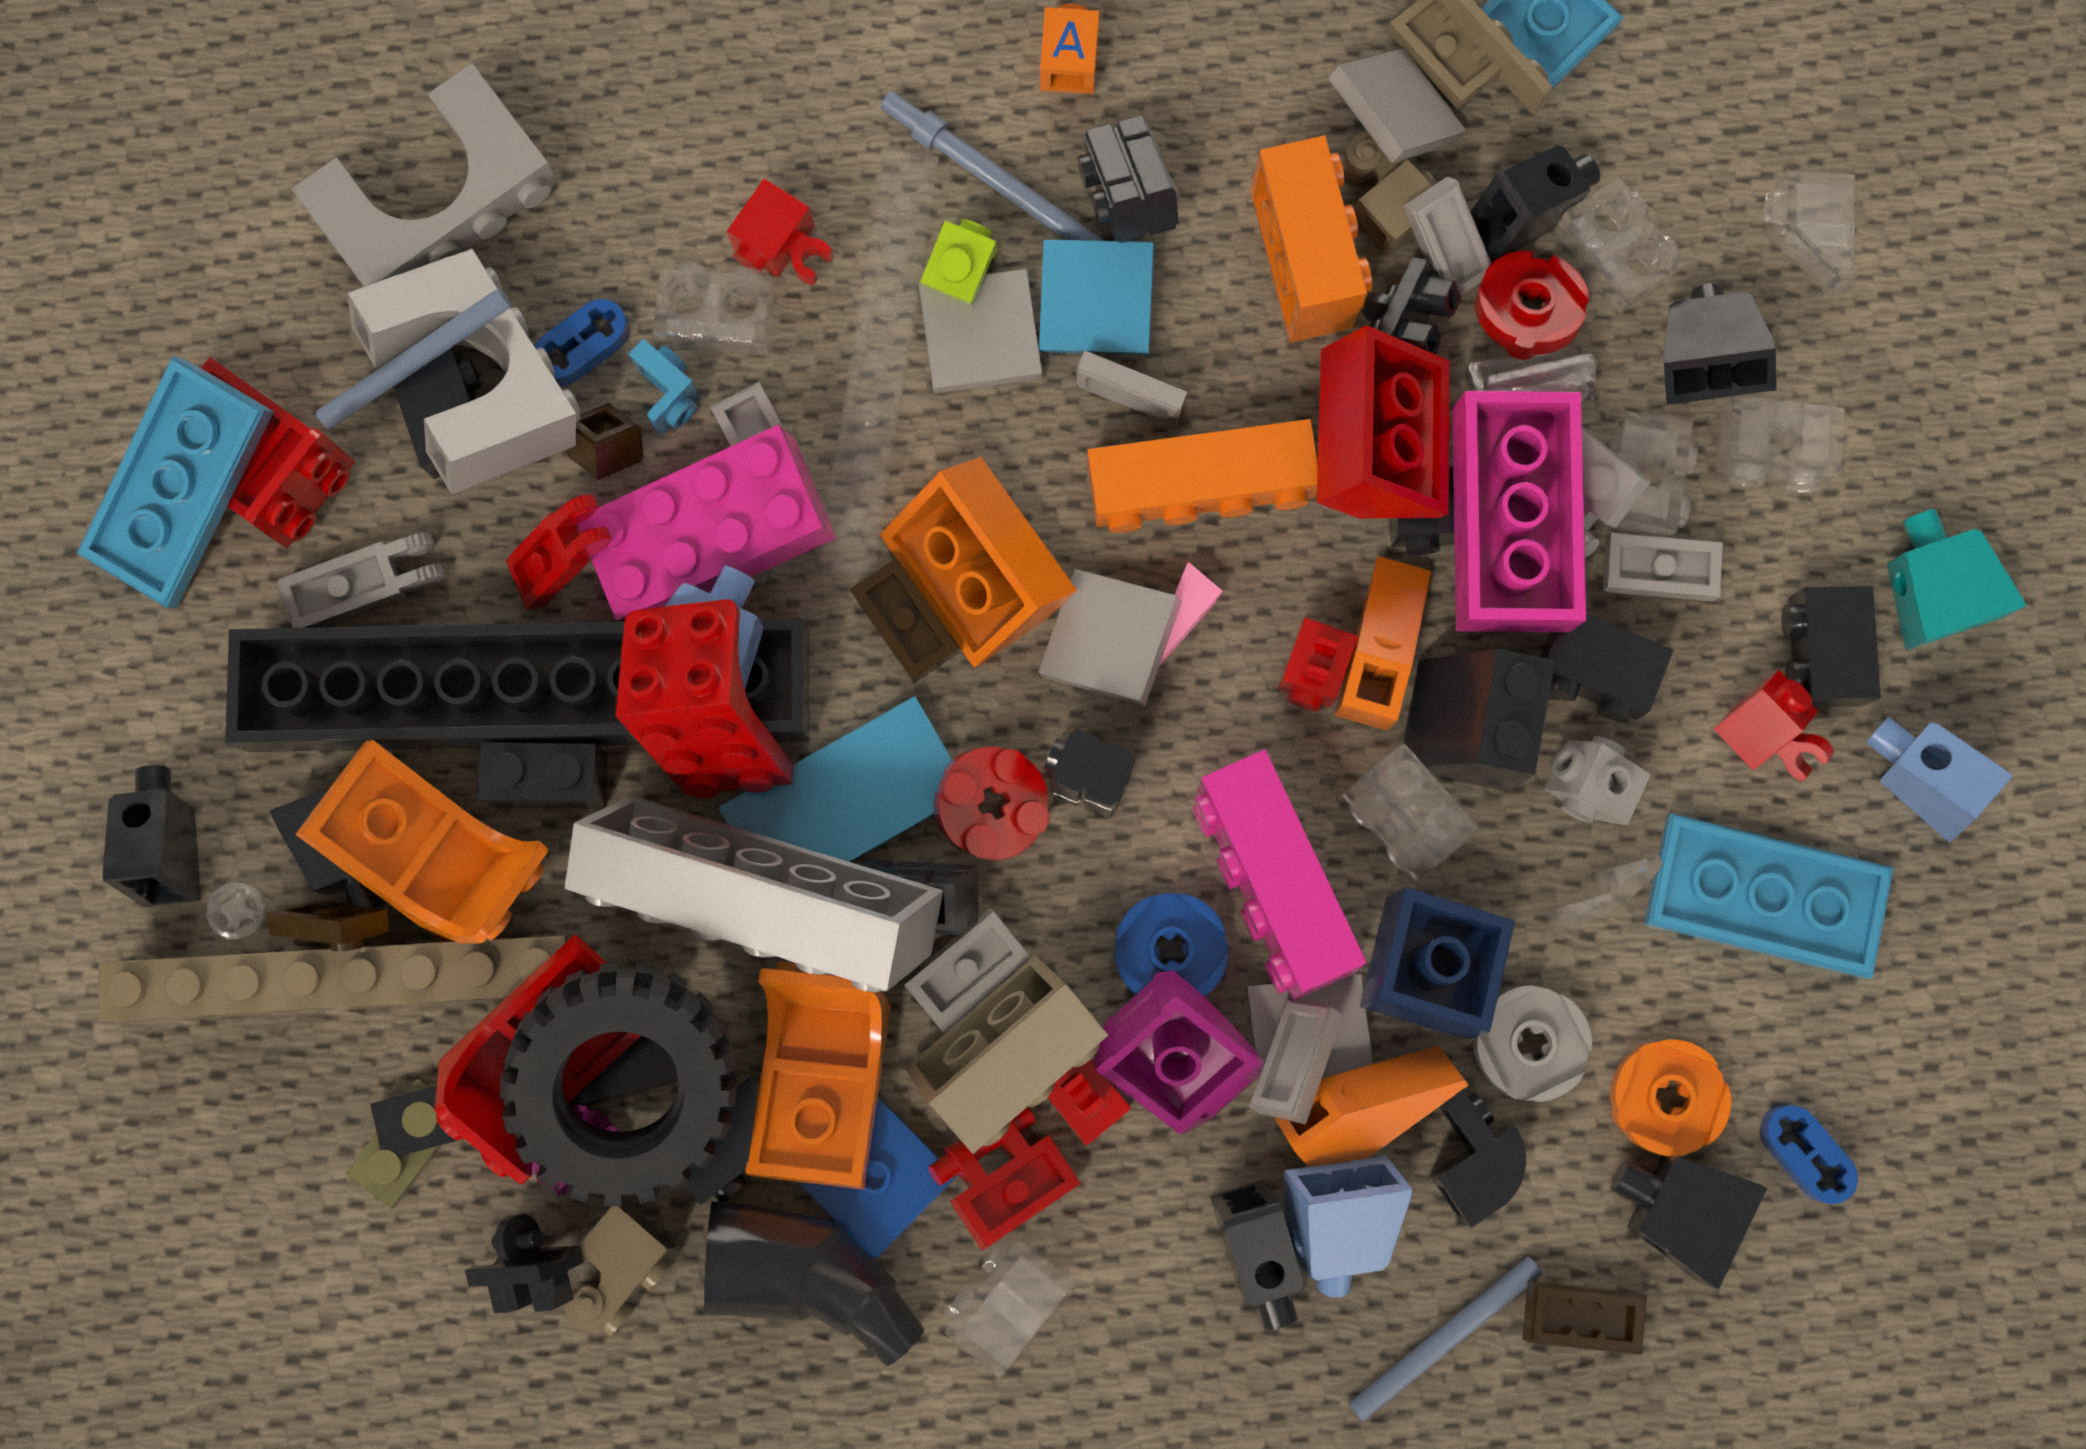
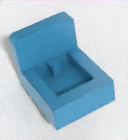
(666, 372)

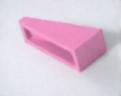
(1197, 598)

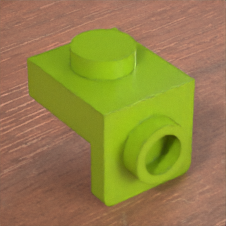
(960, 260)

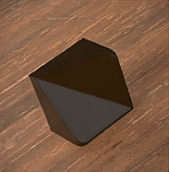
(606, 442)

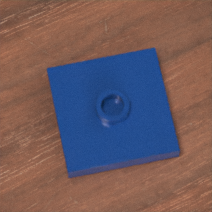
(894, 1190)

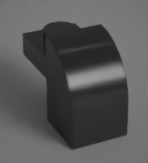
(1491, 1167)

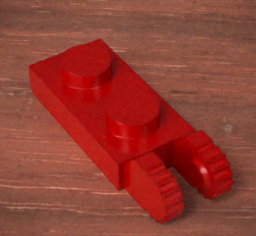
(556, 552)

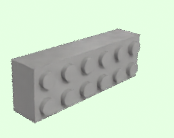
(754, 892)

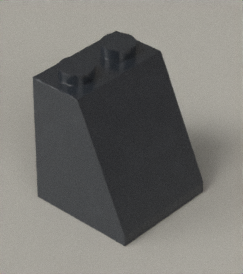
(1480, 716)

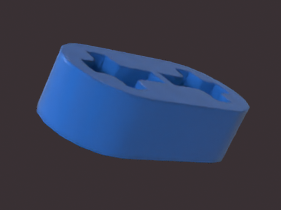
(591, 351)
(1798, 1162)

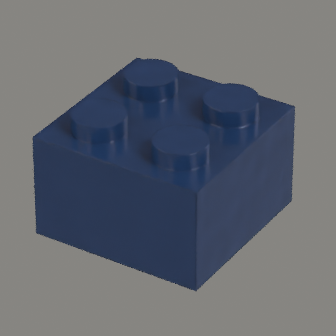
(1437, 964)

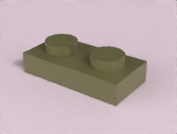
(392, 1175)

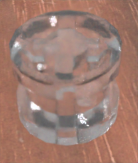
(229, 908)

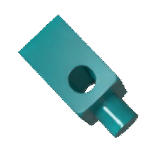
(1948, 582)

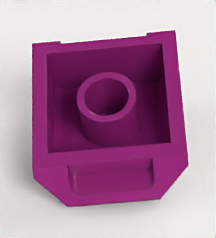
(1176, 1054)

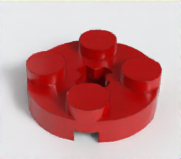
(1526, 330)
(1021, 815)

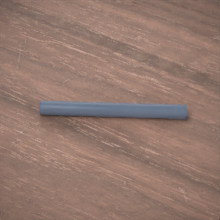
(414, 358)
(1444, 1339)

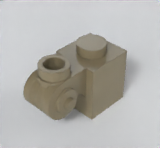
(1394, 185)
(628, 1256)

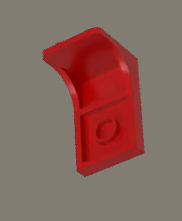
(288, 471)
(689, 702)
(472, 1070)

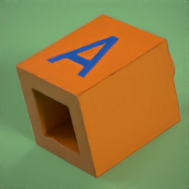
(1069, 49)

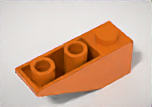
(1385, 645)
(1372, 1106)

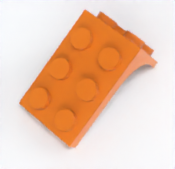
(421, 849)
(818, 1078)

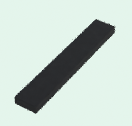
(637, 1069)

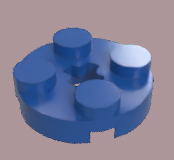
(1166, 917)

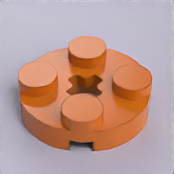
(1699, 1083)

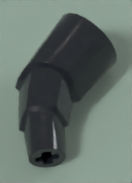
(799, 1268)

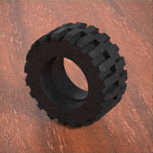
(614, 1160)

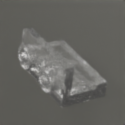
(1549, 372)
(1409, 812)

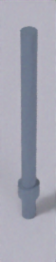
(932, 133)

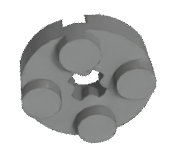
(1562, 1055)

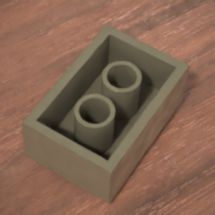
(1006, 1054)

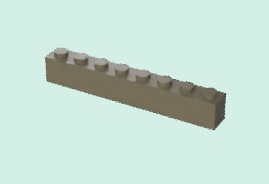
(319, 979)

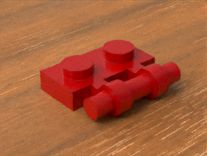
(1012, 1192)

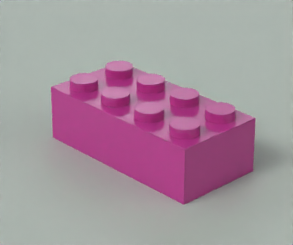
(731, 509)
(1518, 512)
(1278, 877)

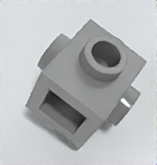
(1596, 781)

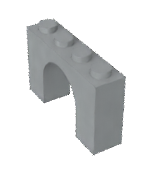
(501, 179)
(507, 427)

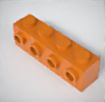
(1203, 475)

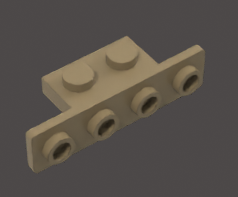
(1467, 52)

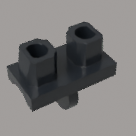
(1407, 307)
(525, 1270)

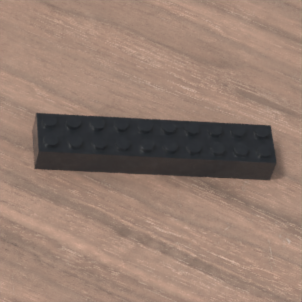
(466, 685)

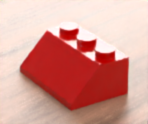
(1383, 428)

